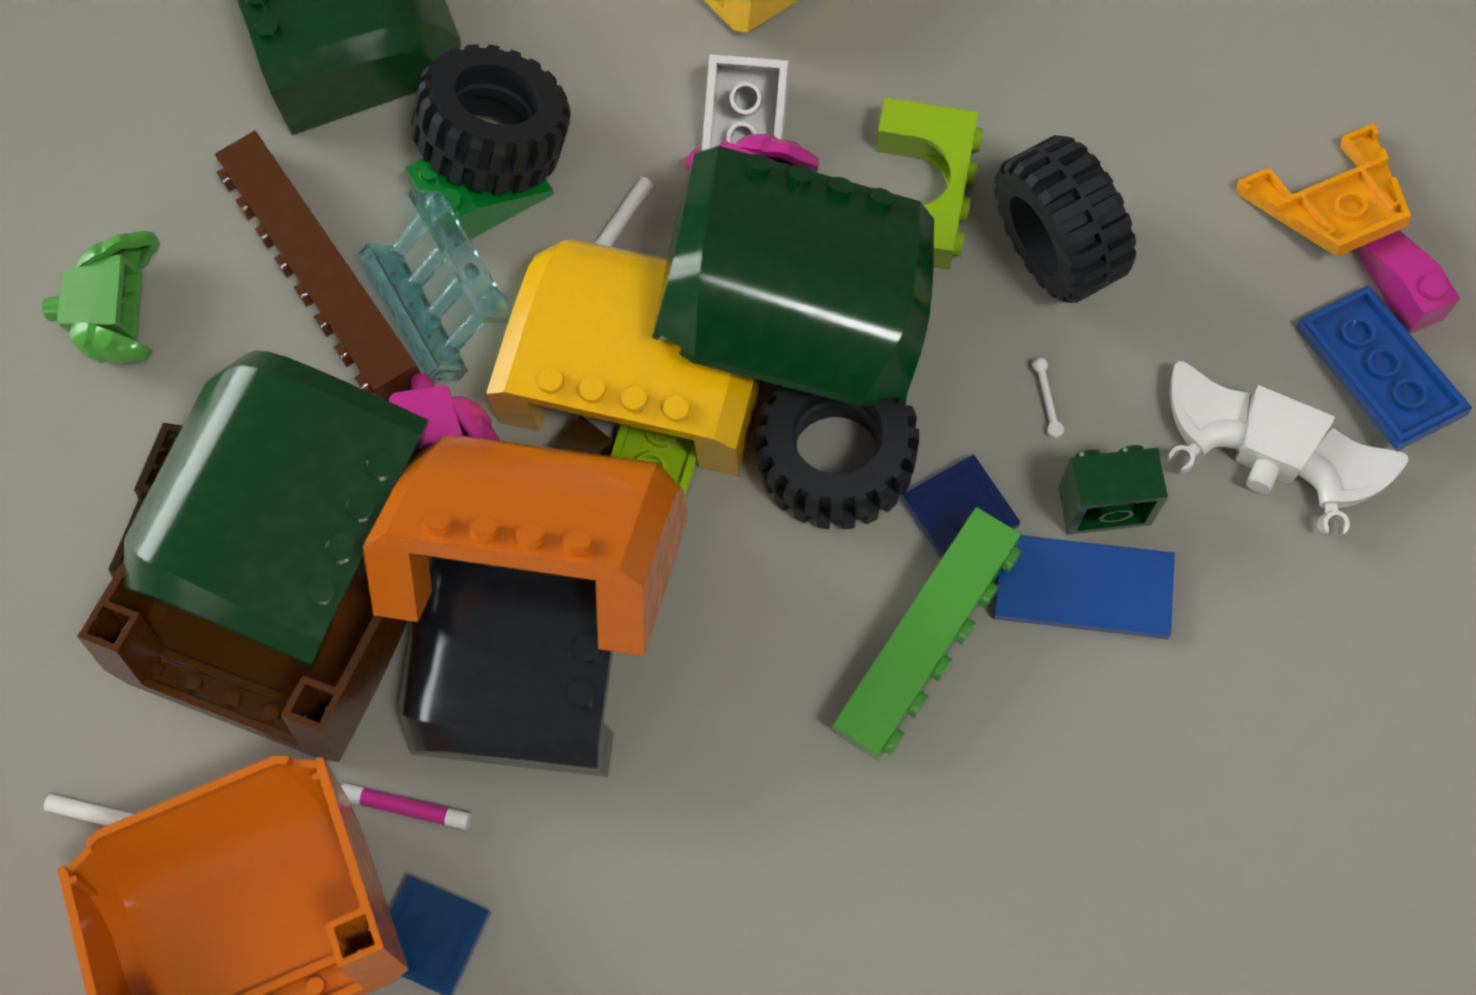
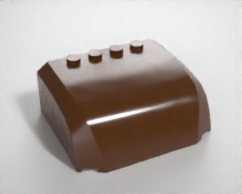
(241, 682)

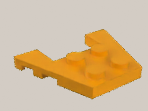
(1340, 210)

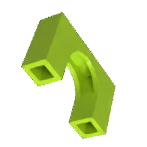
(945, 140)

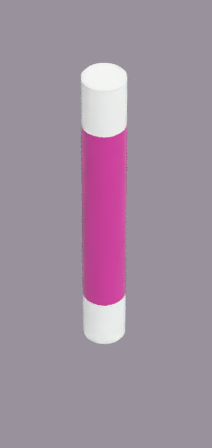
(407, 806)

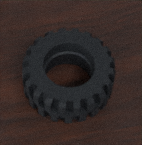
(485, 152)
(1065, 218)
(831, 495)

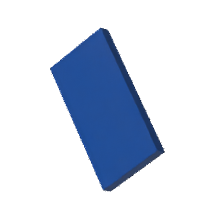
(1383, 368)
(1088, 587)

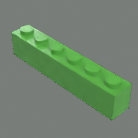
(927, 634)

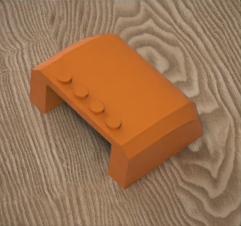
(532, 513)
(235, 893)

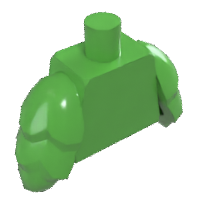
(102, 298)

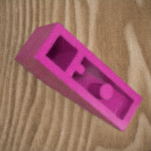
(1409, 281)

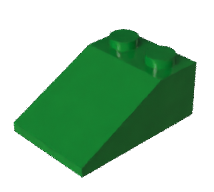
(476, 210)

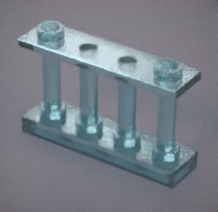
(405, 293)

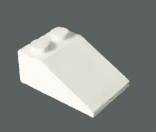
(744, 98)

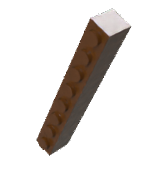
(318, 267)

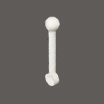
(1055, 428)

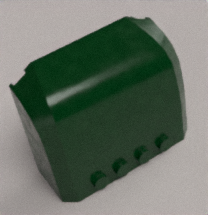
(344, 54)
(798, 278)
(269, 503)

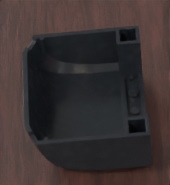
(507, 671)

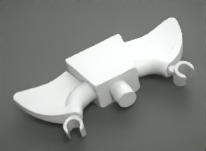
(1279, 442)

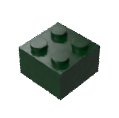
(1112, 489)

